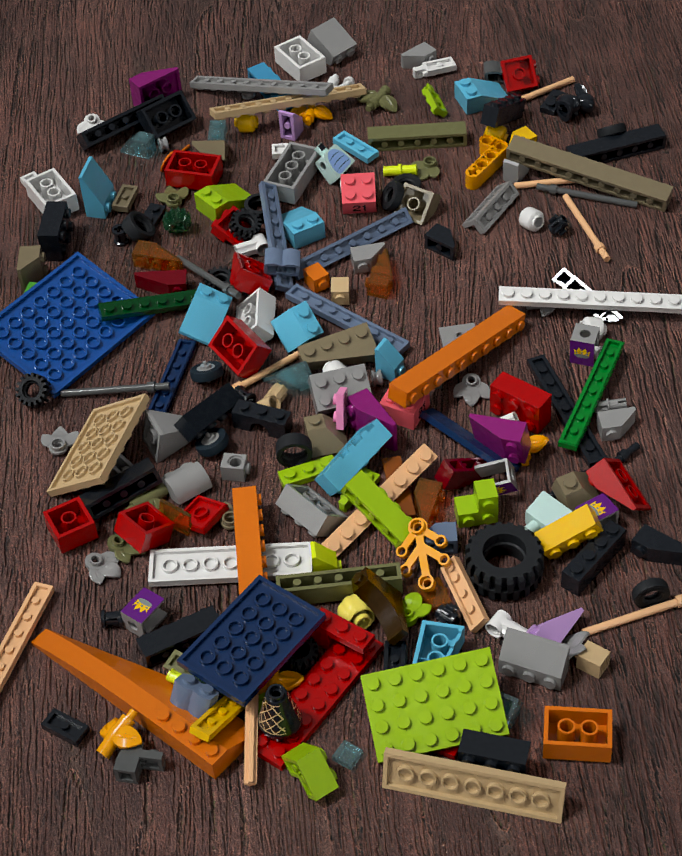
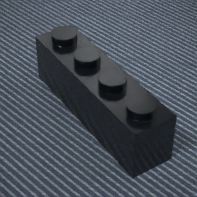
(503, 110)
(207, 413)
(121, 488)
(593, 558)
(180, 635)

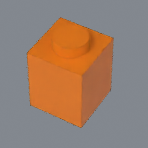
(316, 277)

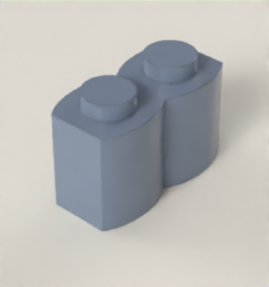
(282, 261)
(193, 695)

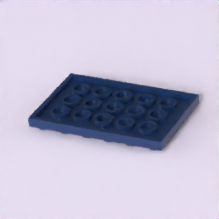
(251, 640)

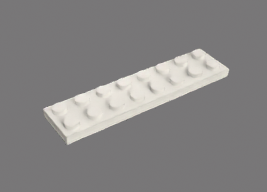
(219, 564)

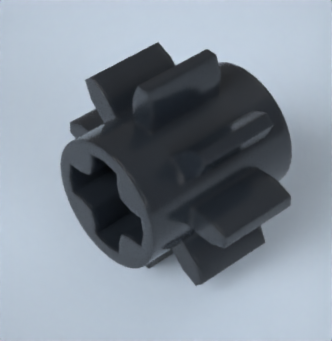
(558, 224)
(448, 614)

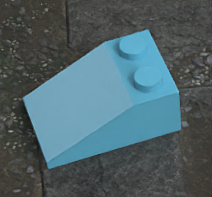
(475, 93)
(96, 190)
(302, 227)
(205, 314)

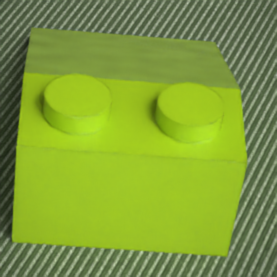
(217, 198)

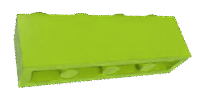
(377, 507)

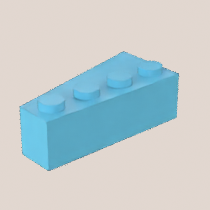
(353, 457)
(438, 640)

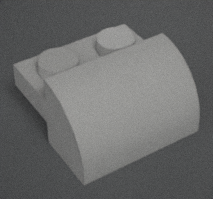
(186, 482)

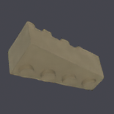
(347, 346)

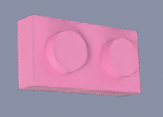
(340, 415)

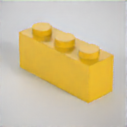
(569, 531)

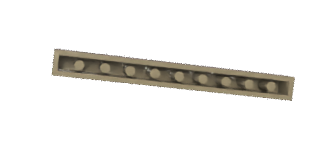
(589, 173)

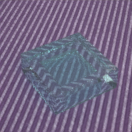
(347, 754)

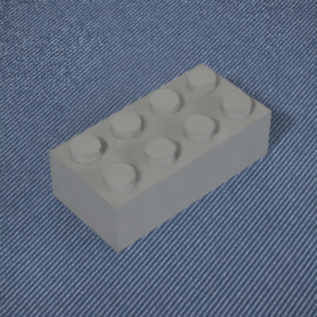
(293, 171)

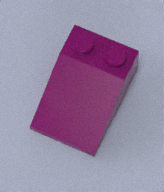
(153, 83)
(363, 409)
(503, 436)

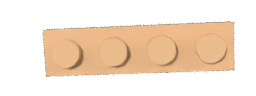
(465, 595)

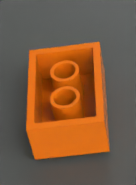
(577, 734)

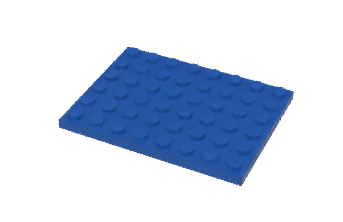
(58, 324)

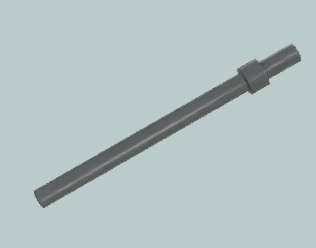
(554, 189)
(226, 287)
(150, 387)

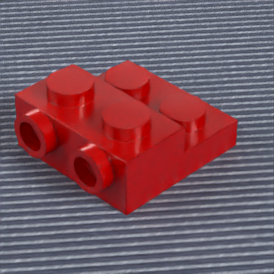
(519, 74)
(221, 229)

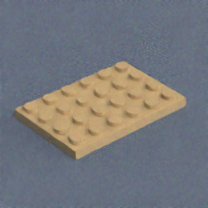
(98, 445)

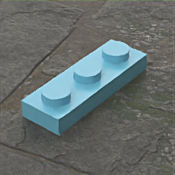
(355, 147)

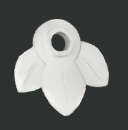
(86, 124)

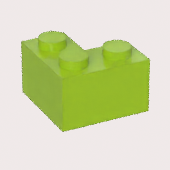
(479, 507)
(311, 768)

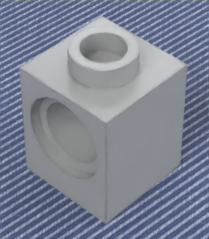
(235, 467)

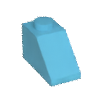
(388, 360)

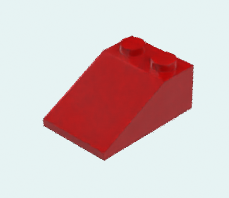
(248, 274)
(614, 480)

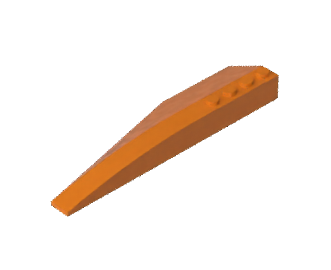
(148, 694)

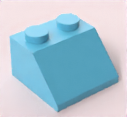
(297, 326)

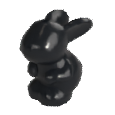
(570, 105)

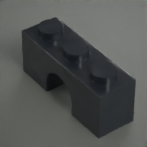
(275, 420)

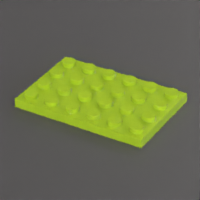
(432, 701)

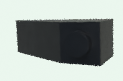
(656, 546)

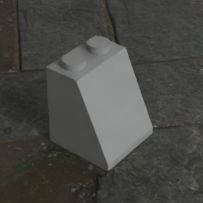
(332, 41)

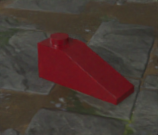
(162, 281)
(458, 472)

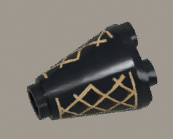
(279, 714)

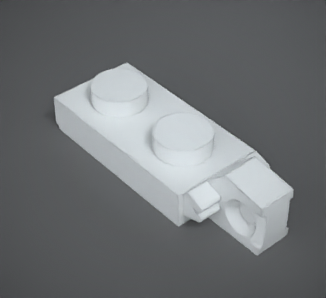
(434, 67)

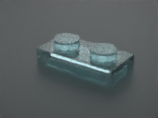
(217, 130)

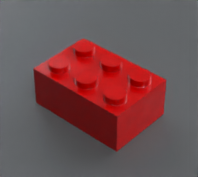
(193, 169)
(239, 347)
(527, 401)

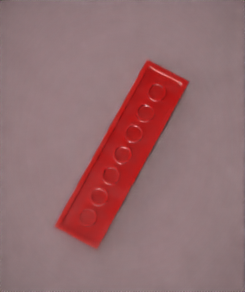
(319, 695)

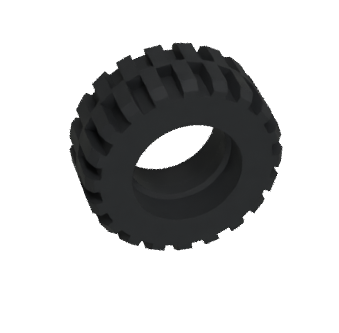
(509, 541)

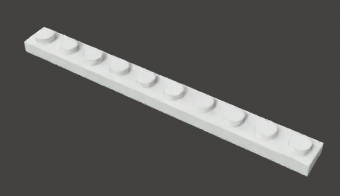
(590, 299)

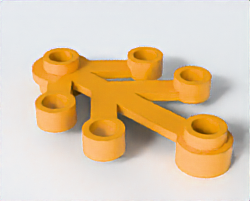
(421, 552)

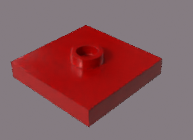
(205, 513)

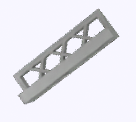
(492, 207)

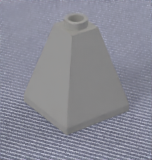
(161, 435)

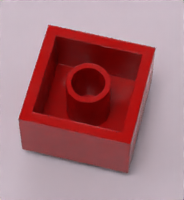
(70, 524)
(144, 527)

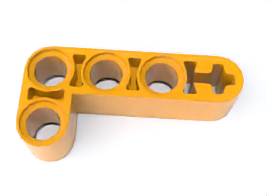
(491, 159)

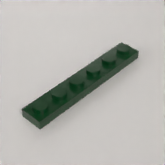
(145, 305)

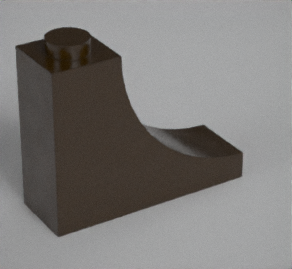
(383, 601)

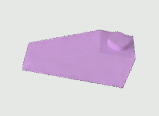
(556, 628)

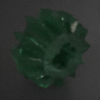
(177, 220)

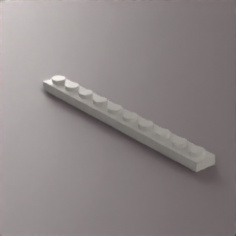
(262, 85)

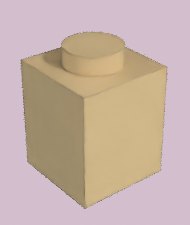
(340, 290)
(593, 659)

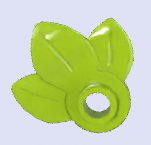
(414, 608)

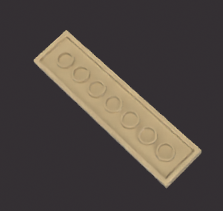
(473, 785)

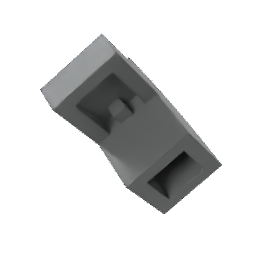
(132, 761)

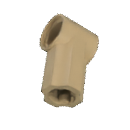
(274, 396)

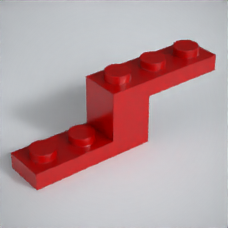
(343, 631)

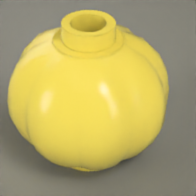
(356, 610)

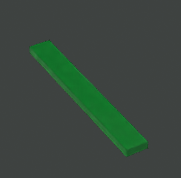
(591, 394)

